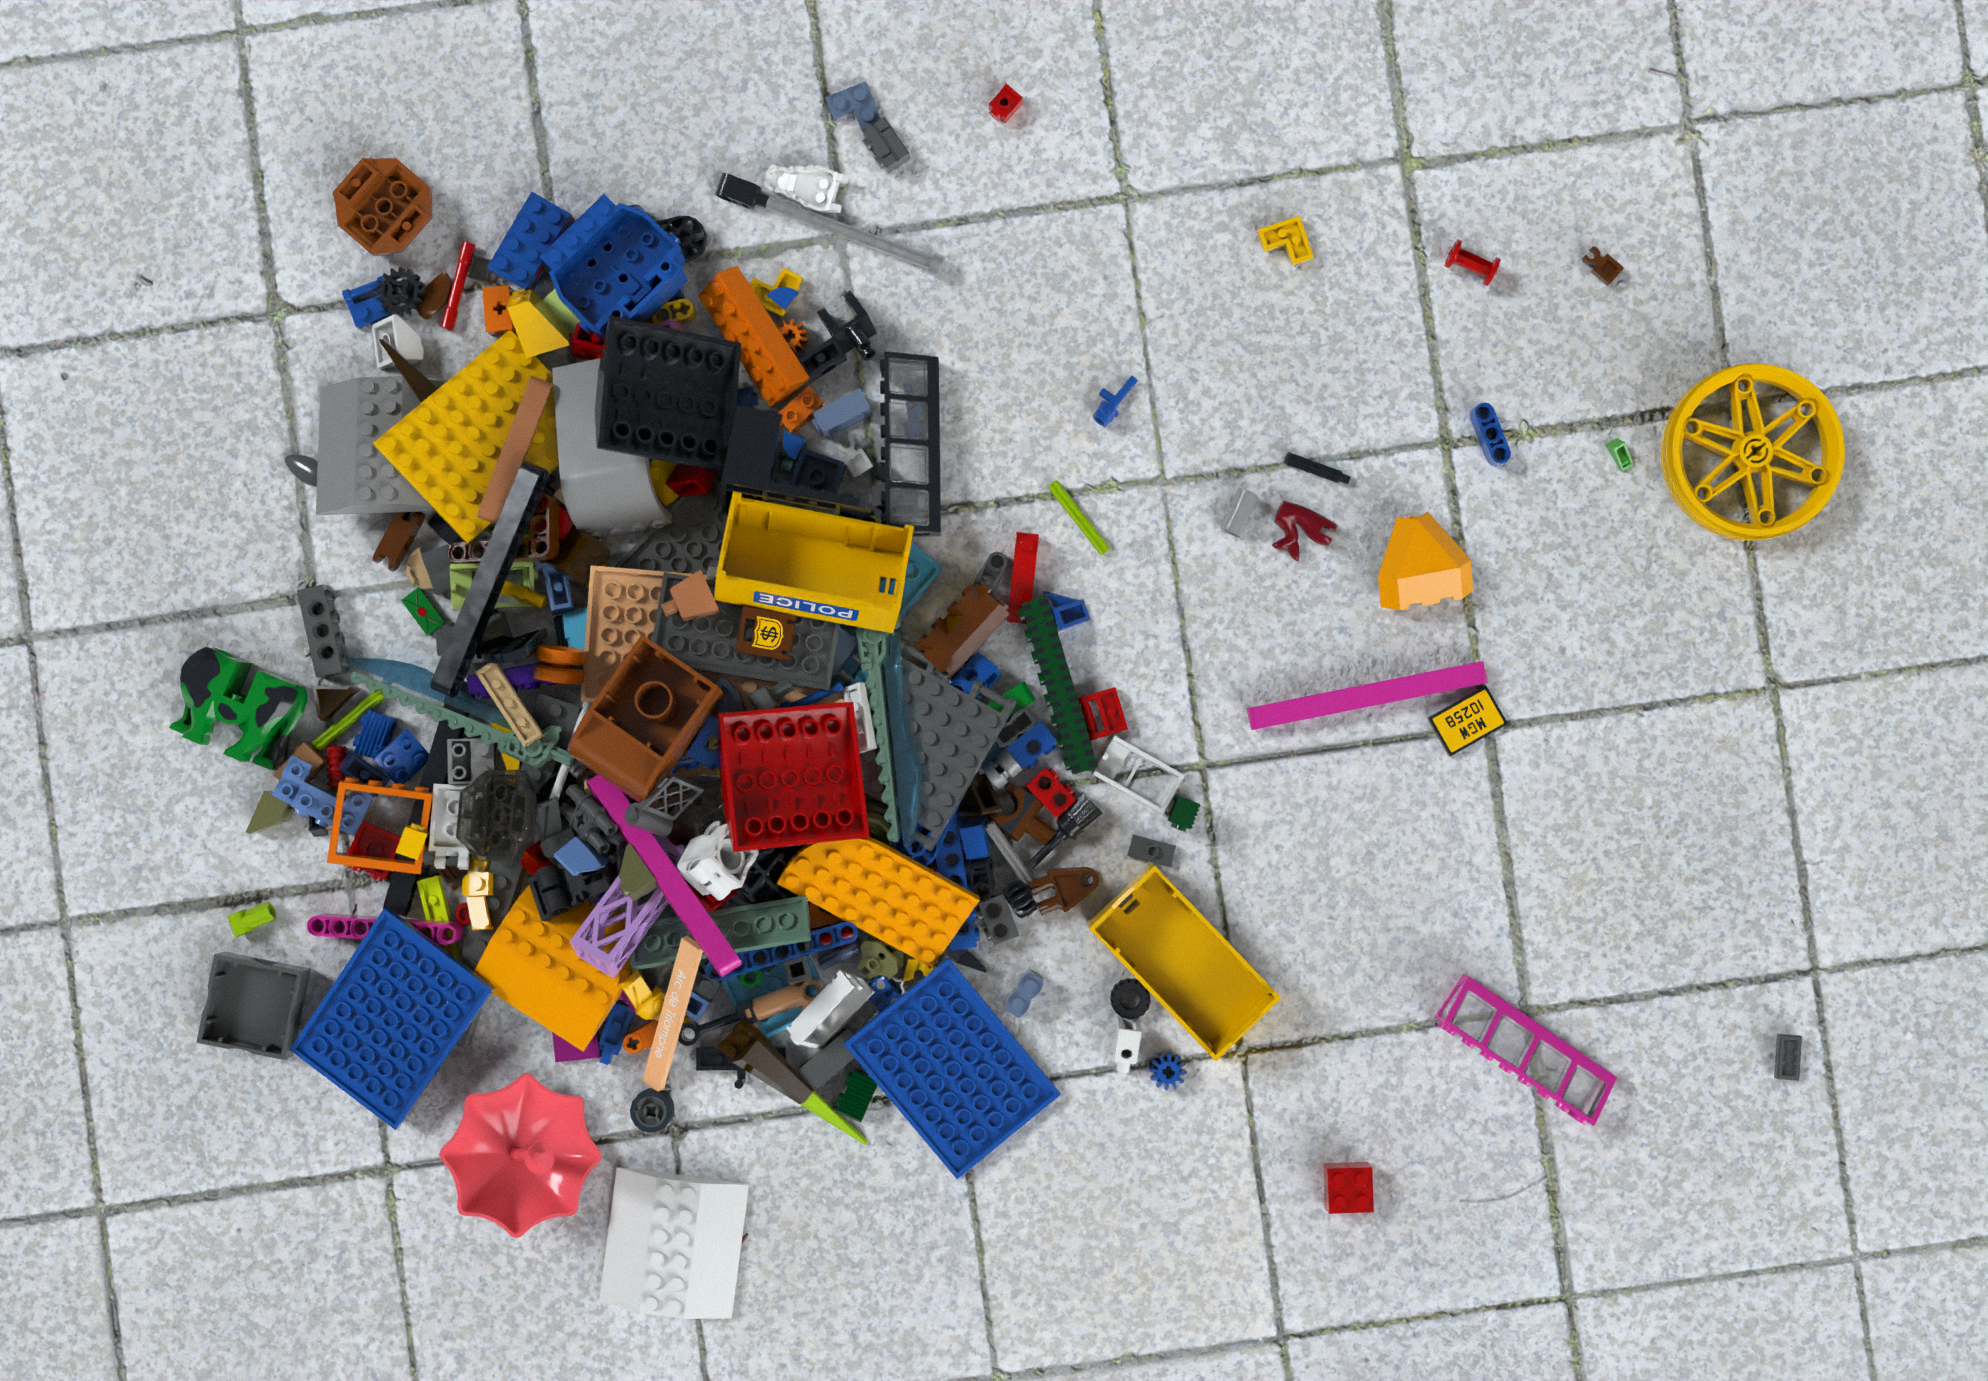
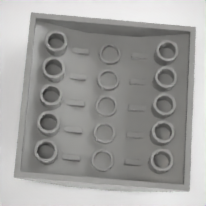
(350, 469)

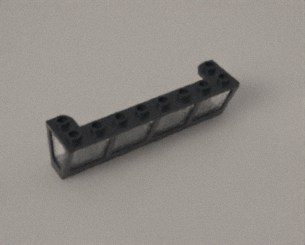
(911, 442)

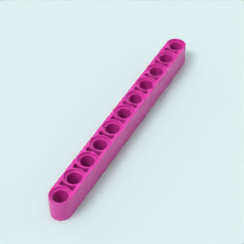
(1367, 695)
(667, 879)

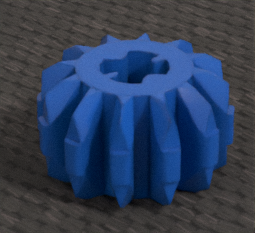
(1160, 1075)

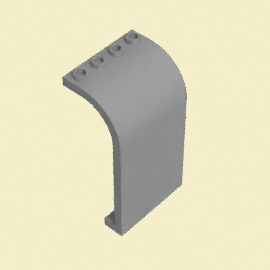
(600, 487)

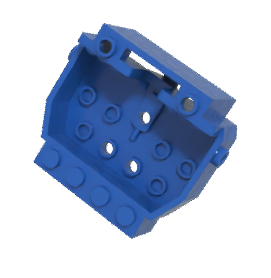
(638, 251)

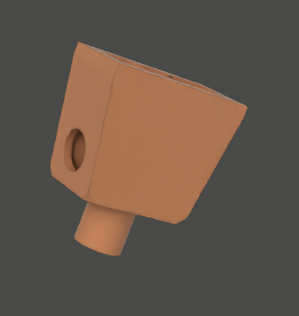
(691, 599)

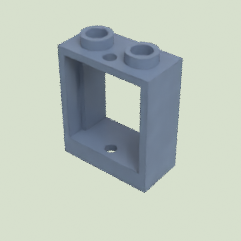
(842, 414)

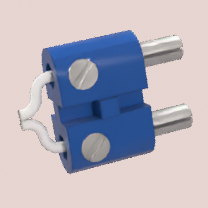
(885, 992)

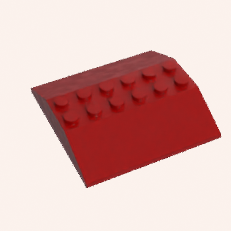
(791, 776)

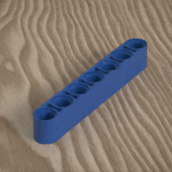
(793, 951)

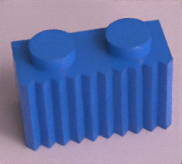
(375, 731)

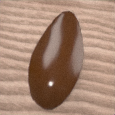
(436, 296)

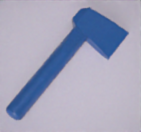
(814, 697)

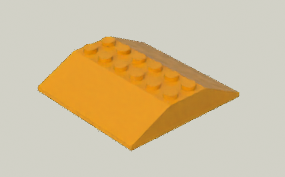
(543, 977)

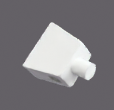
(1126, 1043)

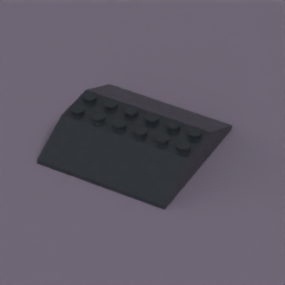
(666, 394)

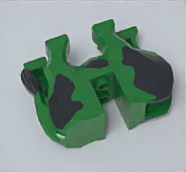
(266, 715)

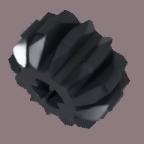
(1020, 898)

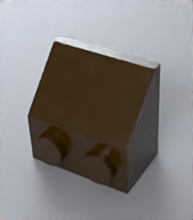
(577, 555)

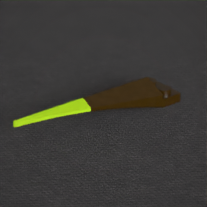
(760, 1058)

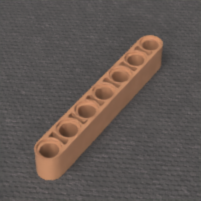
(515, 448)

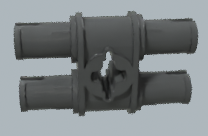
(588, 818)

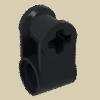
(981, 873)

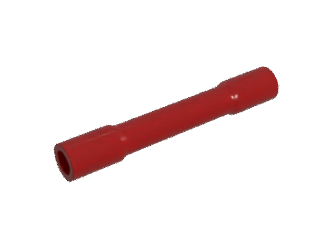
(451, 310)

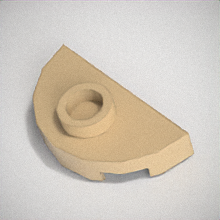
(416, 570)

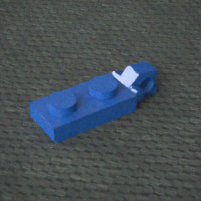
(615, 1031)

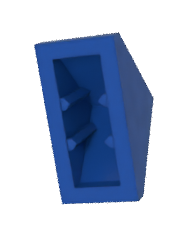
(975, 837)

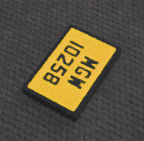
(1467, 721)

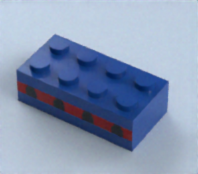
(529, 236)

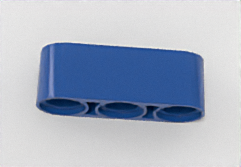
(1491, 423)

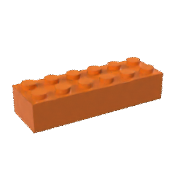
(763, 347)

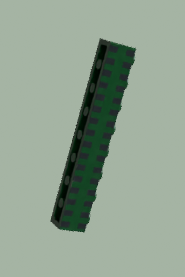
(1058, 684)

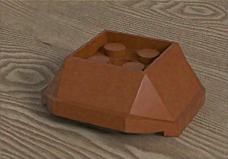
(366, 192)

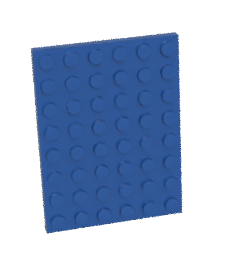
(391, 1018)
(952, 1068)

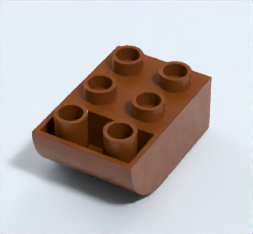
(644, 719)

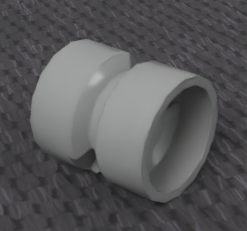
(1007, 763)

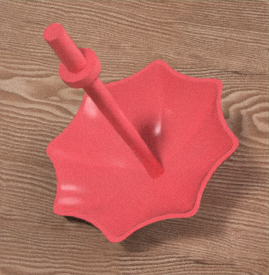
(520, 1155)

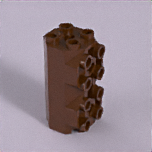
(963, 629)

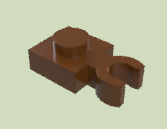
(1605, 267)

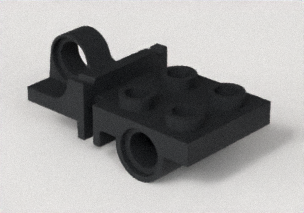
(559, 891)

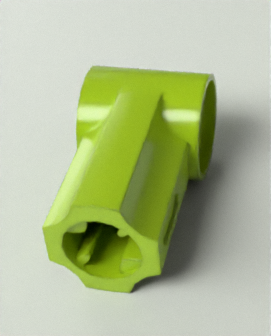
(246, 920)

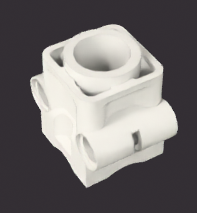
(713, 865)

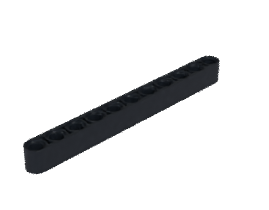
(489, 579)
(402, 884)

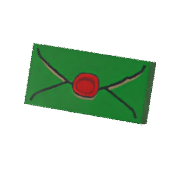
(423, 611)

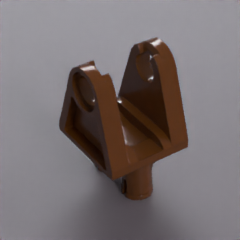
(1067, 885)

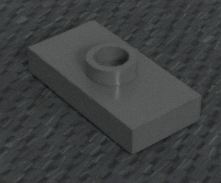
(1151, 850)
(1788, 1056)

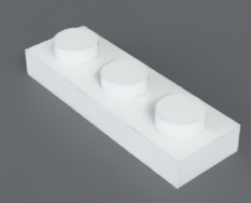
(858, 695)

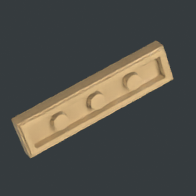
(509, 703)

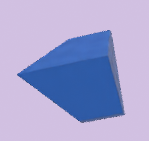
(1067, 611)

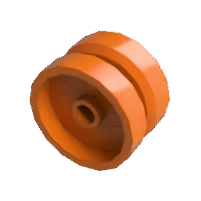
(559, 666)

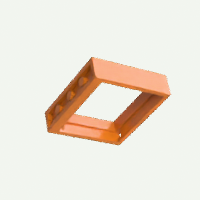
(376, 786)

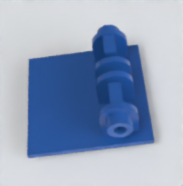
(401, 757)

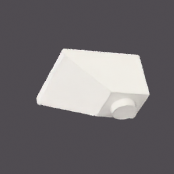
(400, 337)

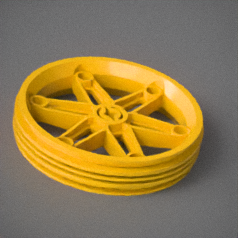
(1817, 407)

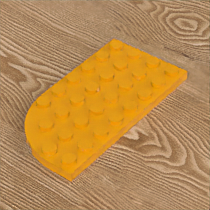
(882, 894)

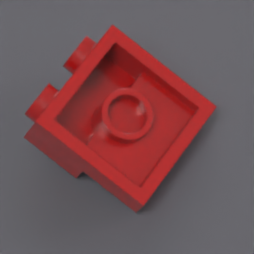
(374, 842)

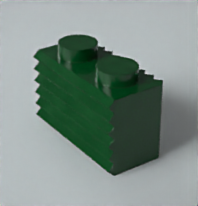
(1183, 813)
(857, 1095)

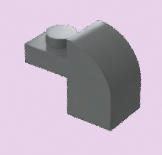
(799, 968)

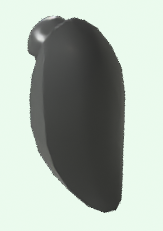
(303, 468)

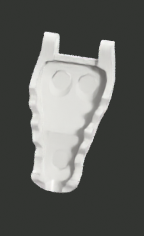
(810, 185)

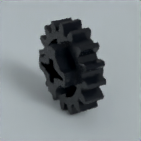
(410, 287)

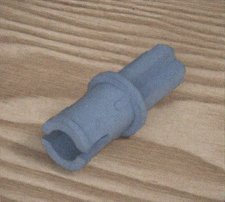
(839, 955)

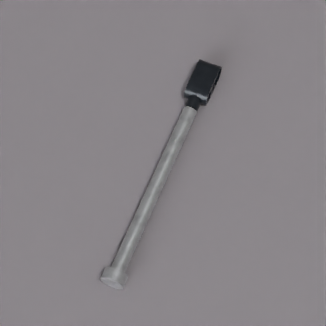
(749, 194)

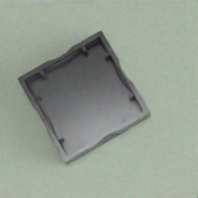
(253, 1005)

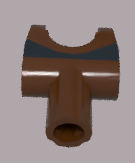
(1023, 817)

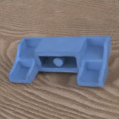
(317, 802)

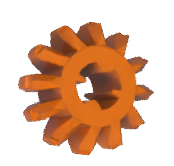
(797, 333)

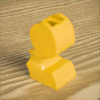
(914, 965)

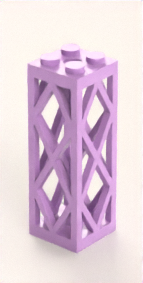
(586, 942)

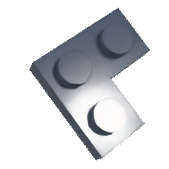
(856, 100)

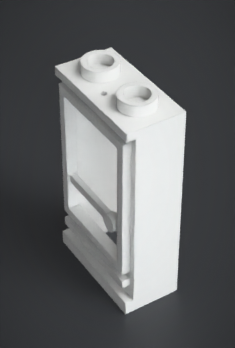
(1112, 761)
(830, 1010)

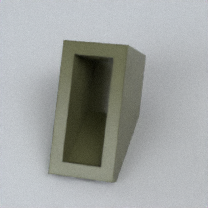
(269, 813)
(635, 876)

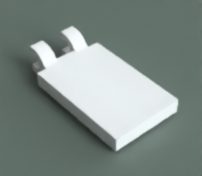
(444, 825)

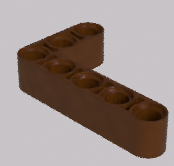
(534, 544)

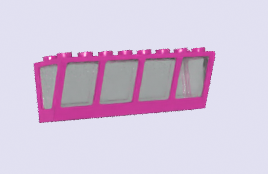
(1526, 1049)

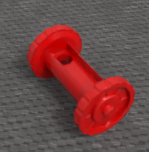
(1472, 262)

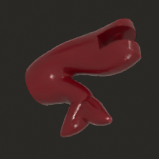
(1310, 522)

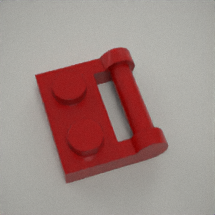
(1109, 710)

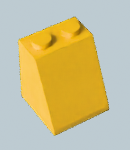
(536, 324)

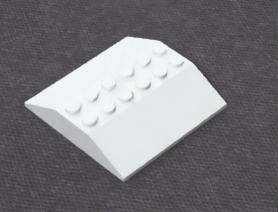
(674, 1244)

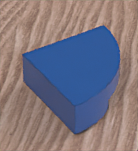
(783, 296)
(793, 445)

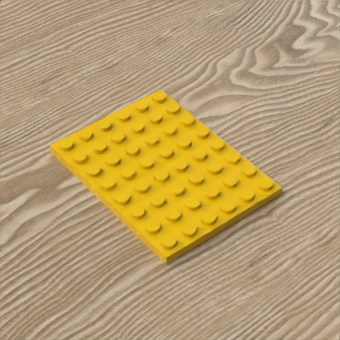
(458, 432)

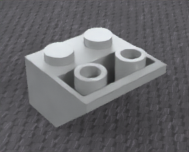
(468, 759)

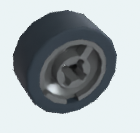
(643, 1118)

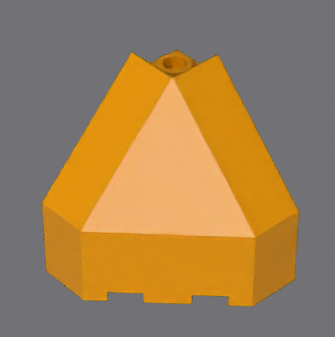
(1422, 565)

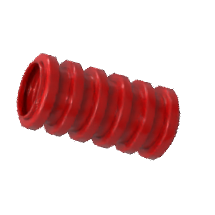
(336, 755)

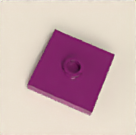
(567, 1052)

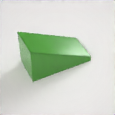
(1620, 454)

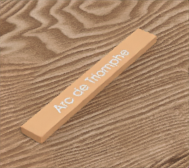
(672, 1013)

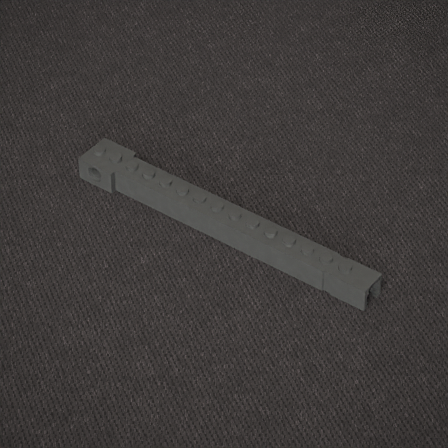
(510, 874)

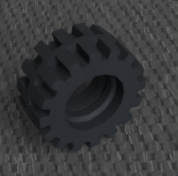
(1120, 1009)

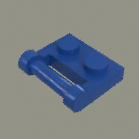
(367, 311)

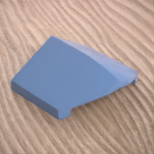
(580, 857)

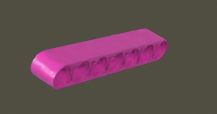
(354, 930)

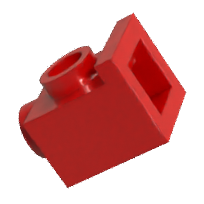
(1001, 112)

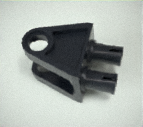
(853, 333)

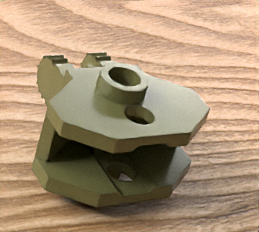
(879, 958)

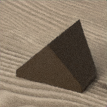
(331, 699)
(979, 798)

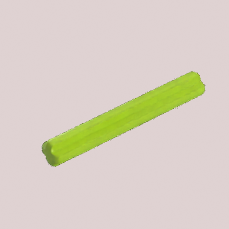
(1079, 517)
(348, 720)

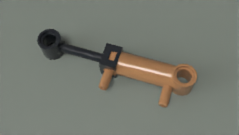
(757, 1009)

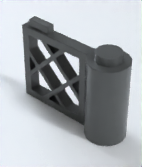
(656, 817)

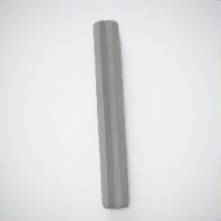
(1010, 854)

